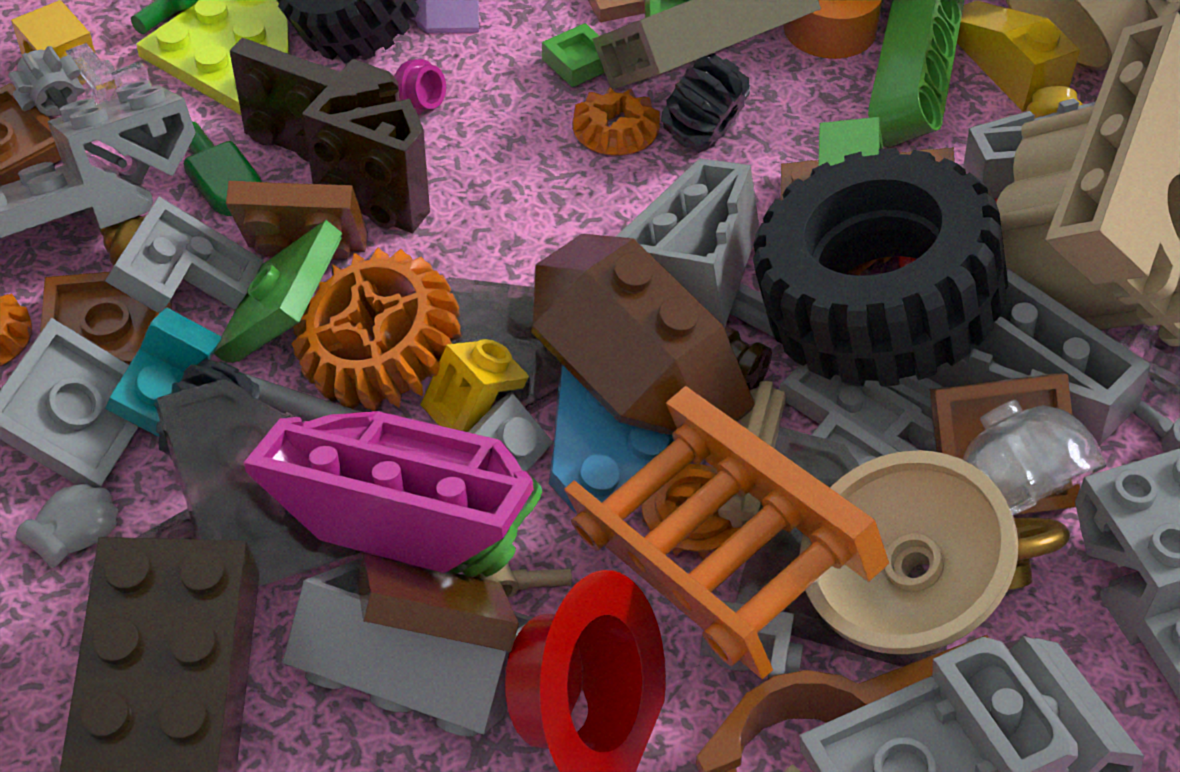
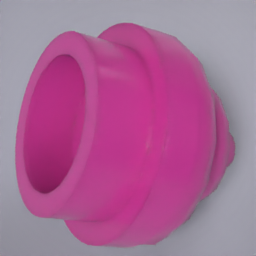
(421, 84)

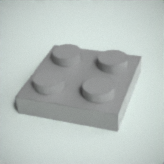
(58, 404)

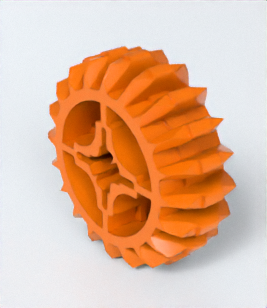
(376, 329)

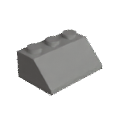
(398, 667)

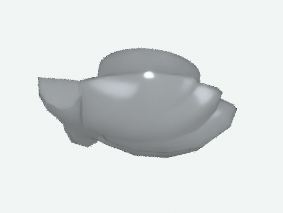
(69, 522)

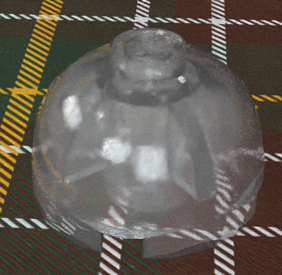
(1033, 452)

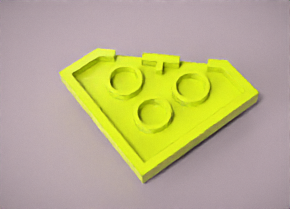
(199, 41)

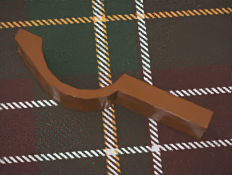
(801, 696)

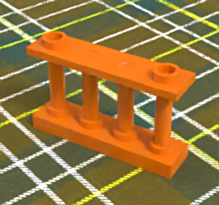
(744, 465)

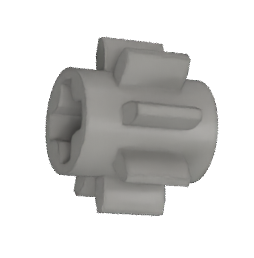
(46, 81)

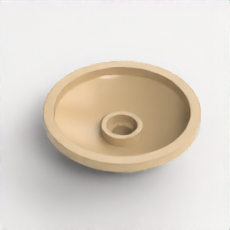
(930, 514)

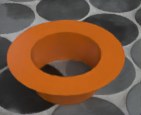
(836, 29)

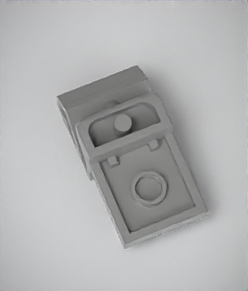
(140, 123)
(1134, 521)
(981, 715)

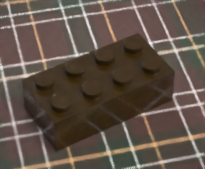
(163, 657)

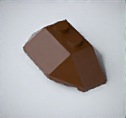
(632, 332)

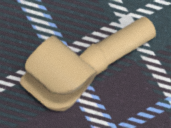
(523, 579)

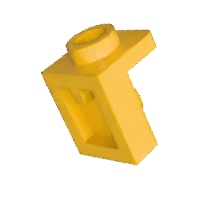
(469, 382)

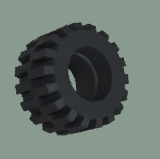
(349, 26)

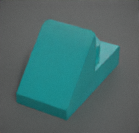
(165, 353)

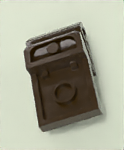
(342, 125)

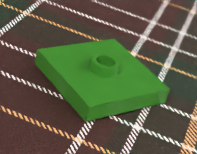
(279, 293)

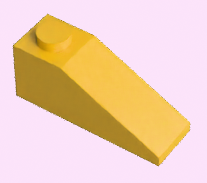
(1017, 49)

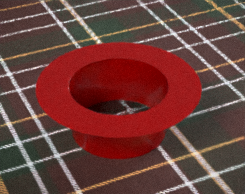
(597, 644)

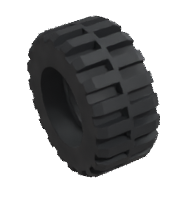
(892, 320)

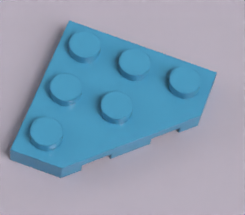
(594, 445)

